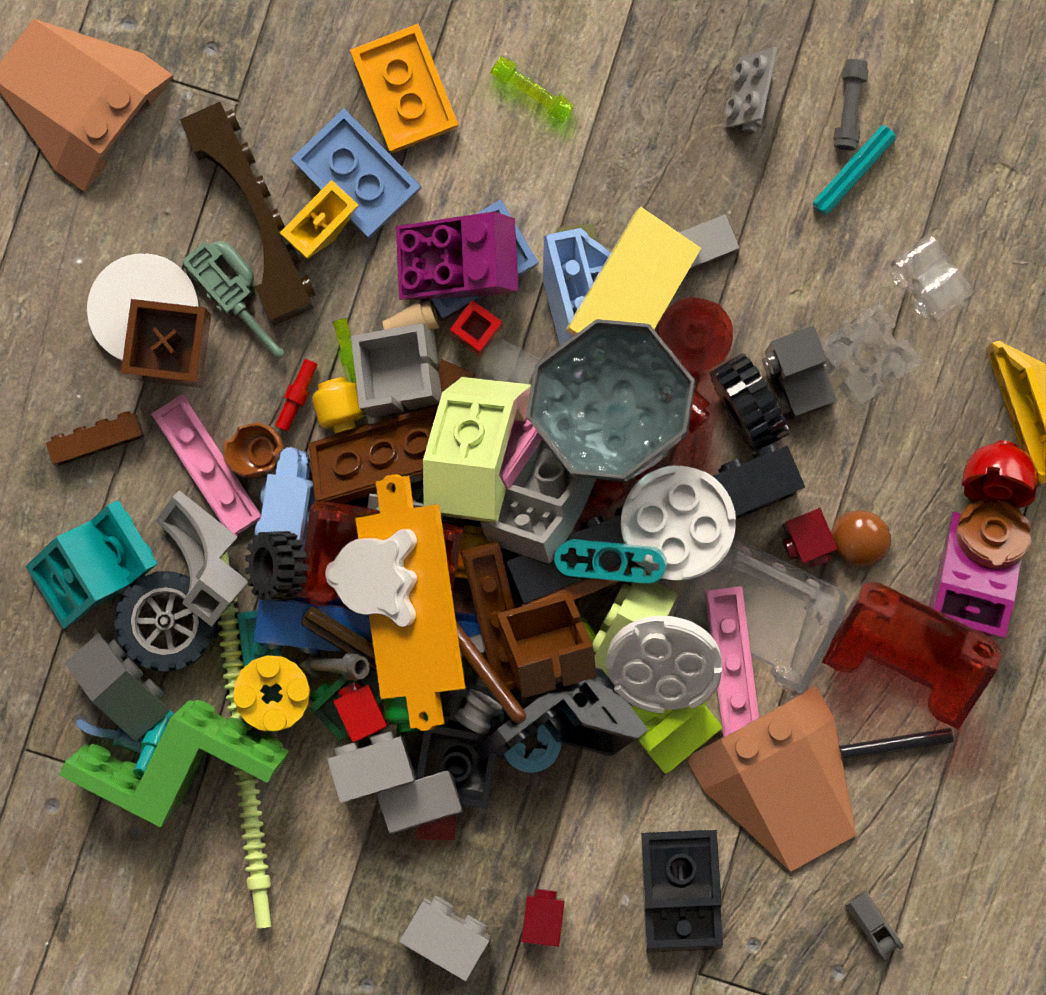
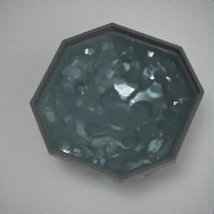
(611, 400)

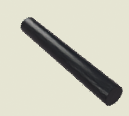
(896, 743)

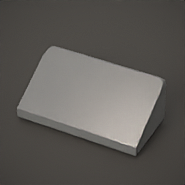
(419, 802)

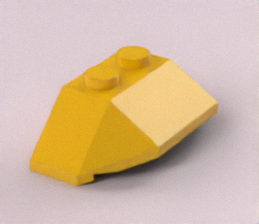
(1024, 395)

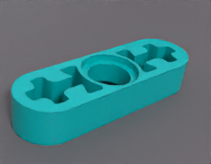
(583, 549)

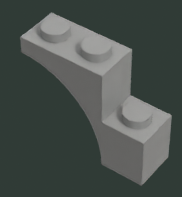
(203, 544)

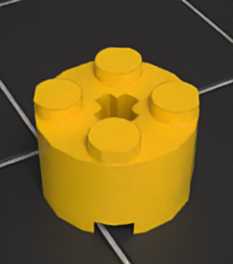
(271, 671)

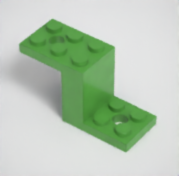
(174, 762)

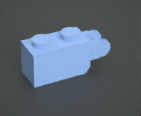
(288, 496)

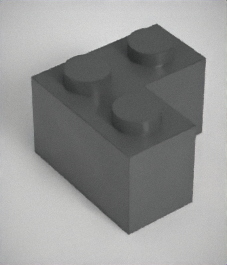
(799, 371)
(117, 686)

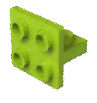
(676, 733)

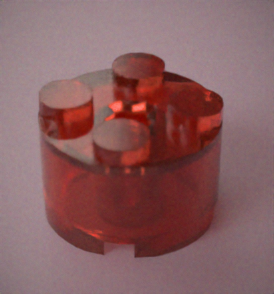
(703, 318)

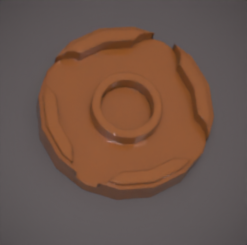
(993, 533)

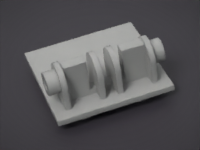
(750, 90)

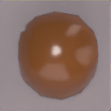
(253, 450)
(861, 538)

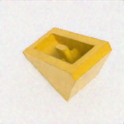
(320, 220)

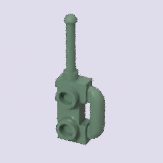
(227, 293)

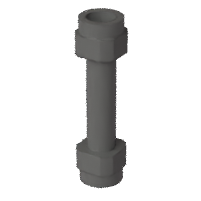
(854, 73)
(351, 666)

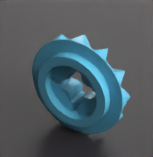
(539, 758)

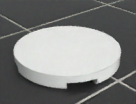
(129, 278)
(681, 515)
(664, 664)

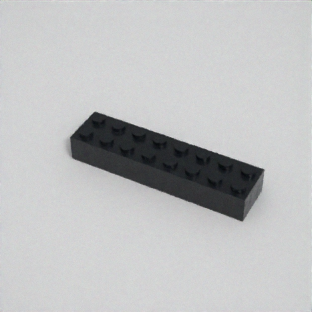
(750, 485)

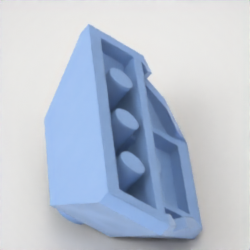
(569, 271)

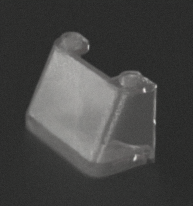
(786, 610)

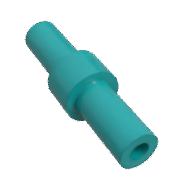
(150, 743)

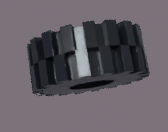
(749, 402)

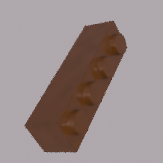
(94, 439)

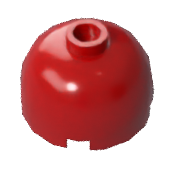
(1002, 474)

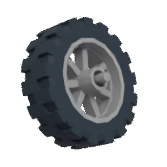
(128, 622)

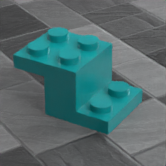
(91, 564)

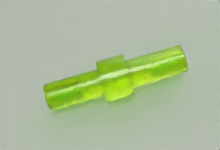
(346, 353)

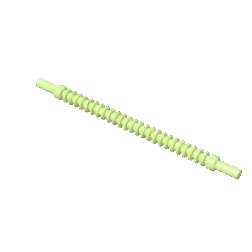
(258, 880)

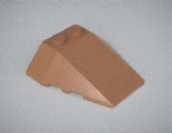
(76, 95)
(782, 780)

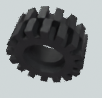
(276, 565)

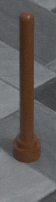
(490, 678)

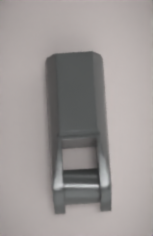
(871, 920)

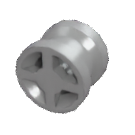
(478, 712)

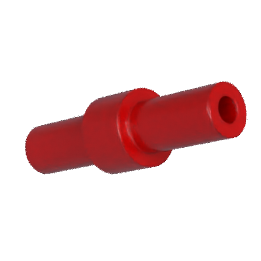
(296, 395)

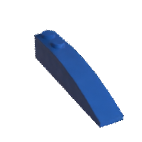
(280, 624)

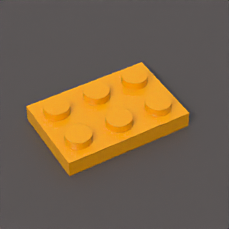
(404, 88)

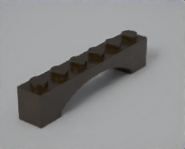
(214, 138)

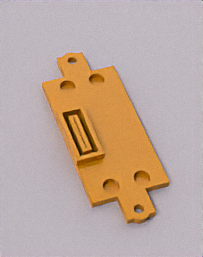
(426, 655)

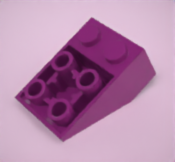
(457, 257)
(973, 592)

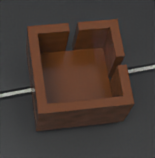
(547, 645)

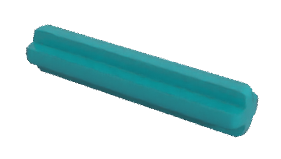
(854, 170)

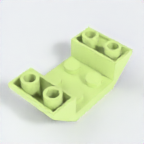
(470, 446)

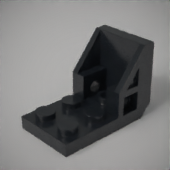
(596, 719)

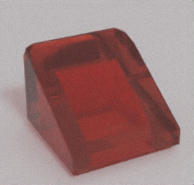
(438, 830)

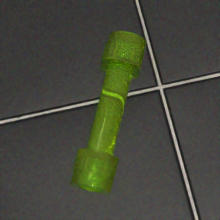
(506, 71)

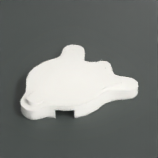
(373, 576)

